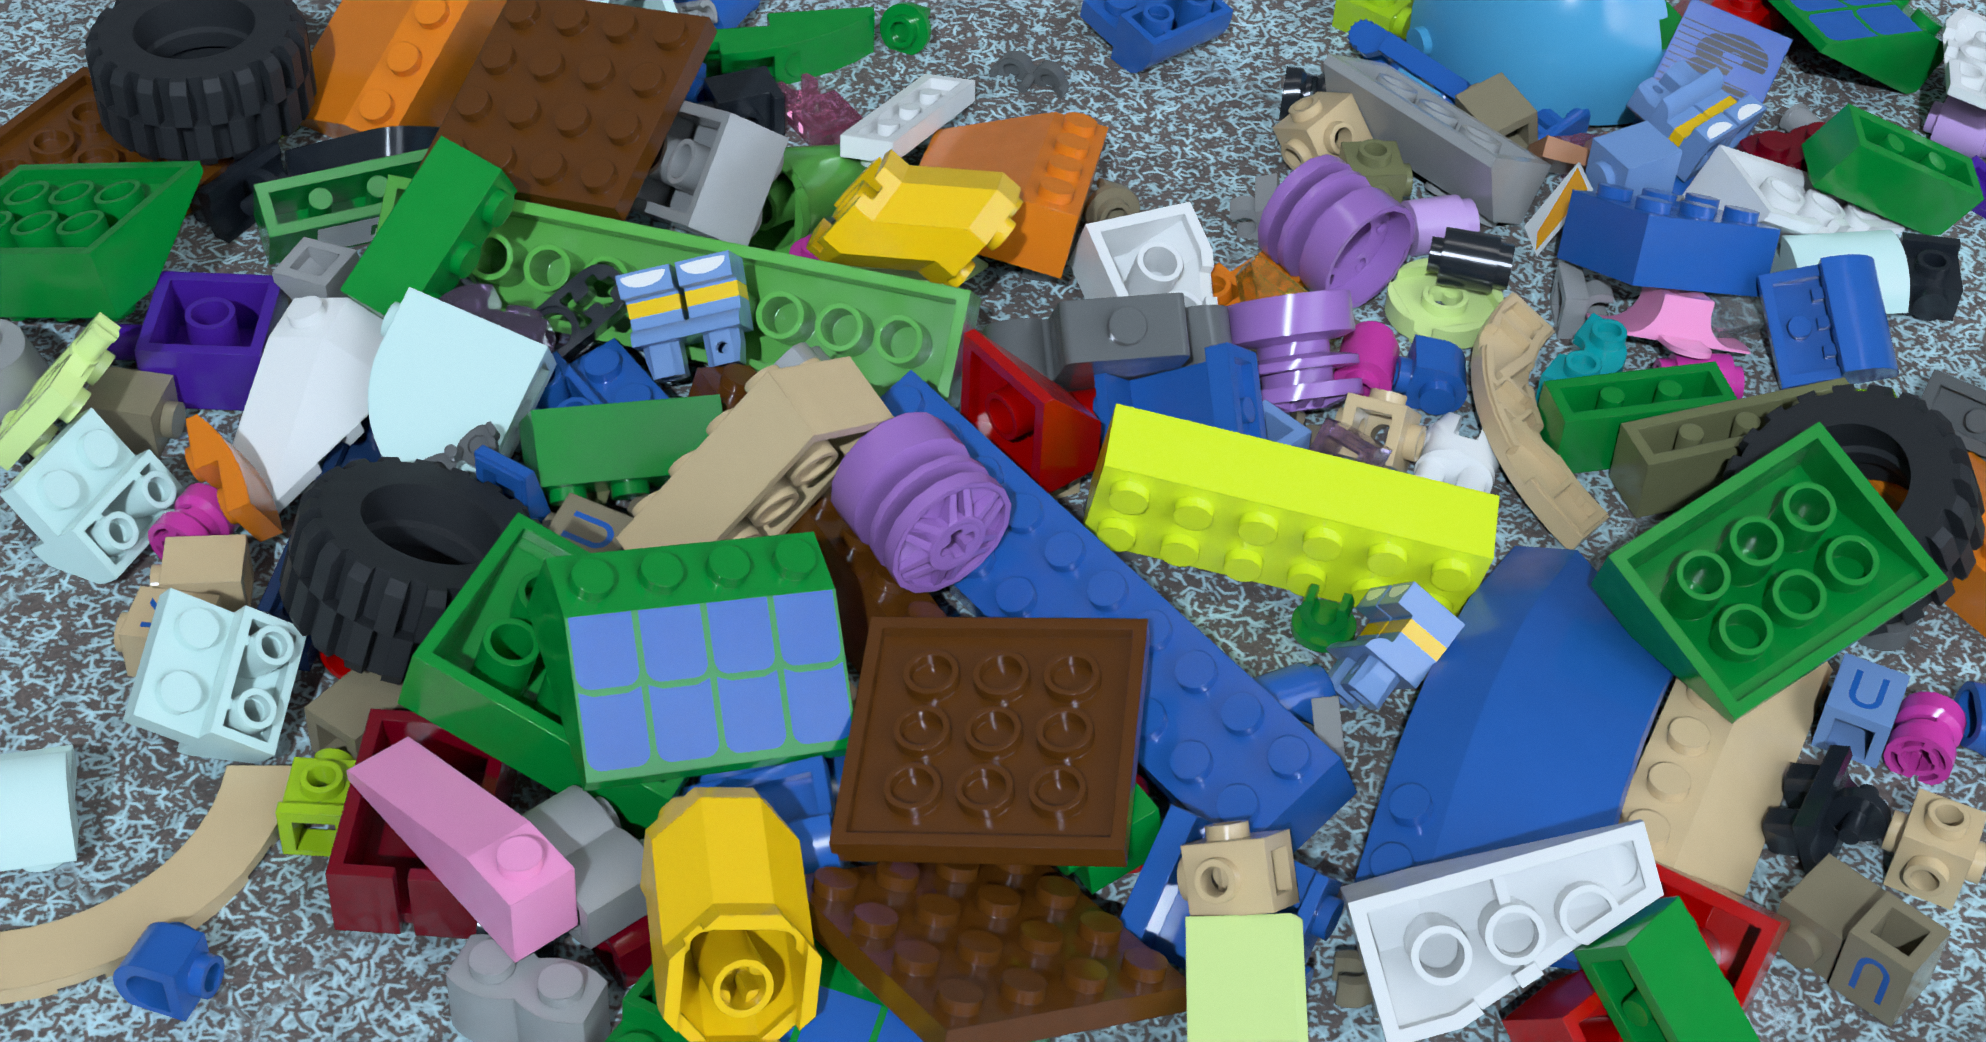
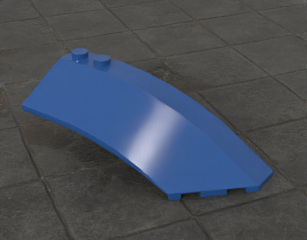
(1519, 722)

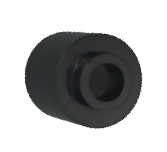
(1471, 260)

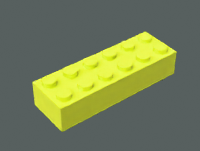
(1284, 512)

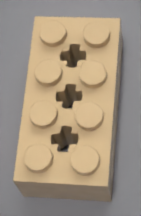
(762, 457)

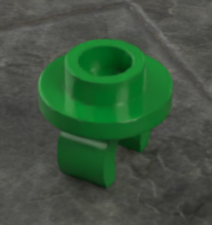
(906, 27)
(1322, 621)

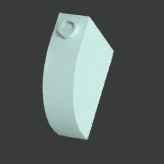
(447, 375)

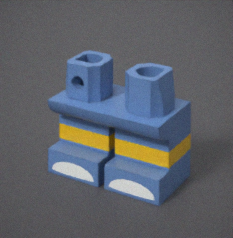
(1695, 113)
(688, 305)
(1395, 648)

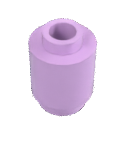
(1958, 126)
(1435, 214)

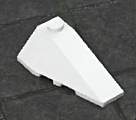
(1146, 256)

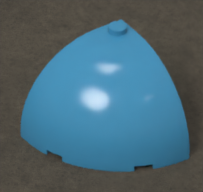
(1549, 49)

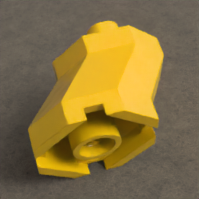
(918, 219)
(729, 918)

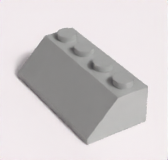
(1441, 140)

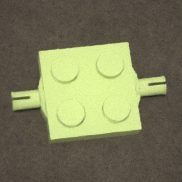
(58, 392)

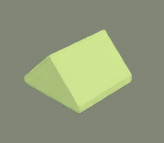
(1246, 978)

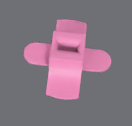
(1677, 321)

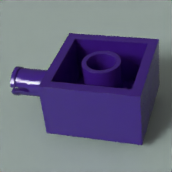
(205, 334)

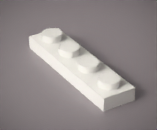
(907, 118)

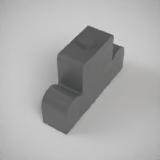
(1114, 337)

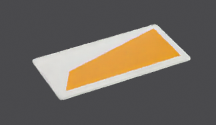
(1553, 212)

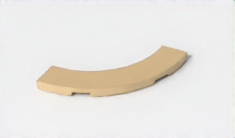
(1512, 423)
(184, 890)

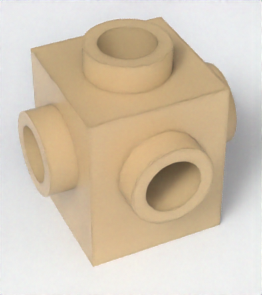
(1319, 126)
(1381, 411)
(1935, 848)
(1238, 871)

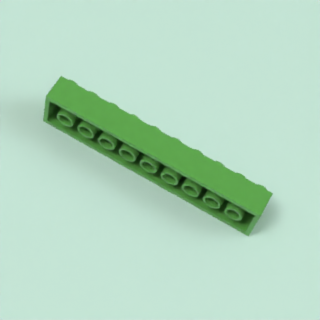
(870, 315)

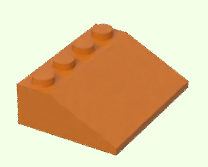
(395, 62)
(1051, 161)

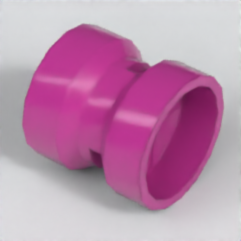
(194, 515)
(1925, 737)

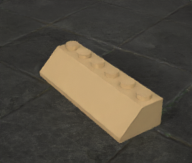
(1713, 781)

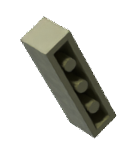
(1683, 454)

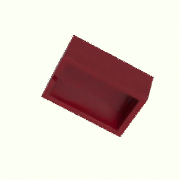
(371, 871)

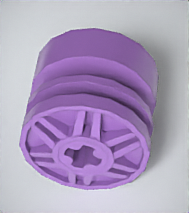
(1336, 229)
(1294, 347)
(920, 502)

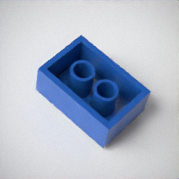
(1667, 241)

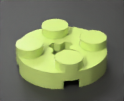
(1413, 308)

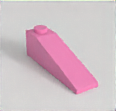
(473, 845)

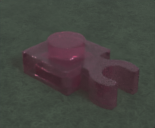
(817, 116)

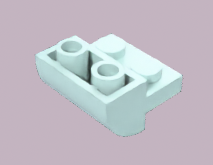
(1882, 245)
(91, 499)
(215, 678)
(38, 809)

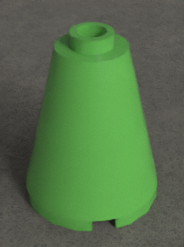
(804, 194)

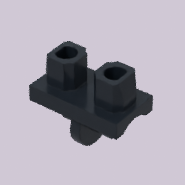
(229, 198)
(1829, 813)

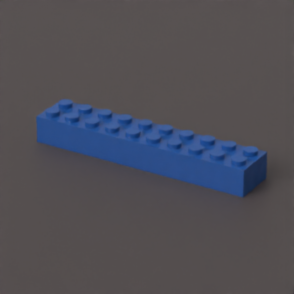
(1207, 726)

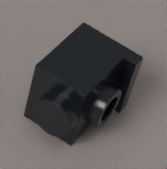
(750, 95)
(1933, 276)

